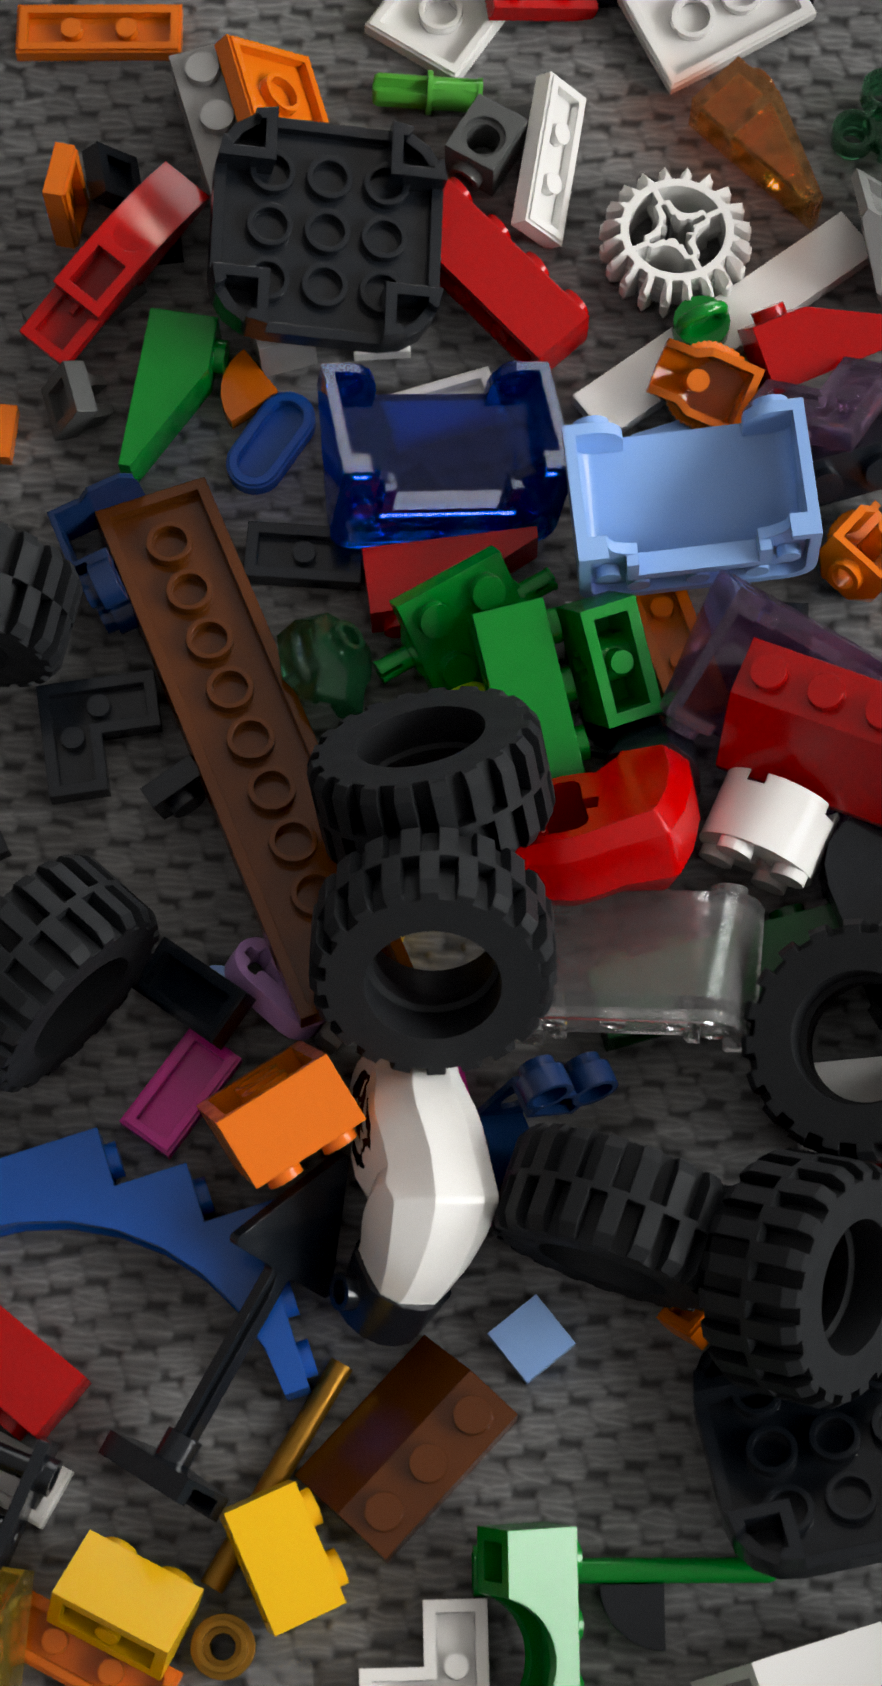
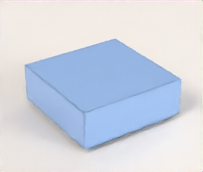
(531, 1339)

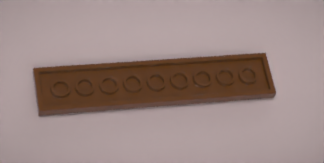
(231, 710)

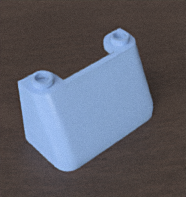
(693, 501)

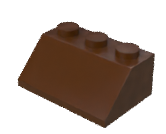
(407, 1447)

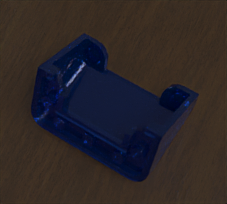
(440, 461)

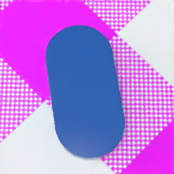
(271, 443)

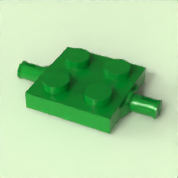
(435, 619)

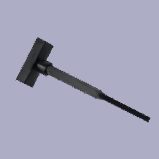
(295, 1241)

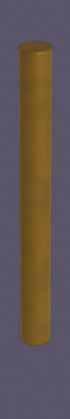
(285, 1459)

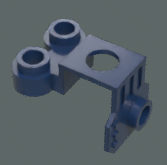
(98, 570)
(541, 1090)

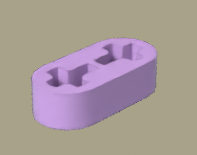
(266, 988)

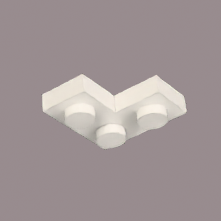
(453, 1648)

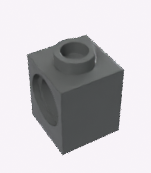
(491, 127)

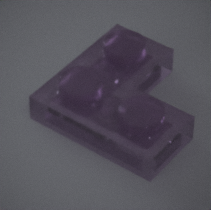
(842, 407)

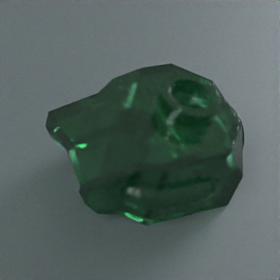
(326, 662)

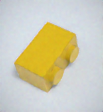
(284, 1557)
(125, 1603)

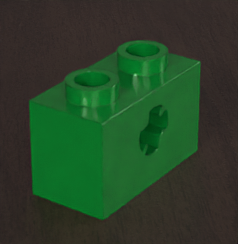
(609, 659)

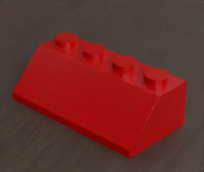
(807, 726)

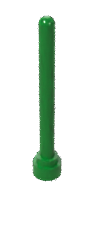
(656, 1571)

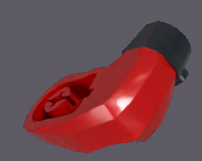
(624, 823)

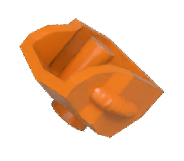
(704, 383)
(854, 553)

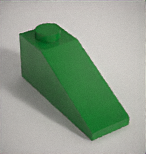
(171, 383)

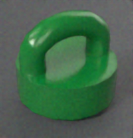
(701, 320)

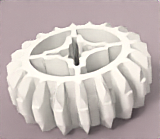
(687, 215)

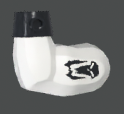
(427, 1200)

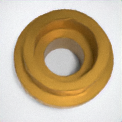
(207, 1632)

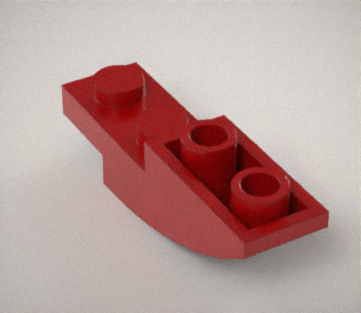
(113, 262)

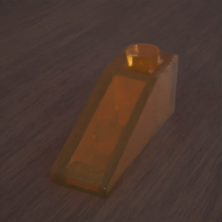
(752, 128)

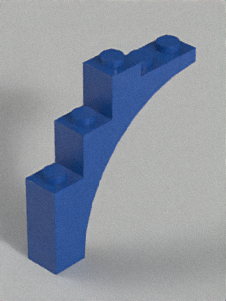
(75, 1188)

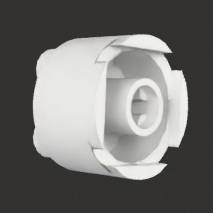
(768, 830)

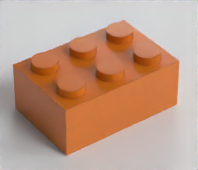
(282, 1115)

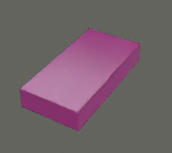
(167, 1105)

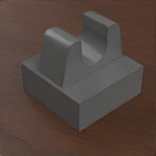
(72, 402)

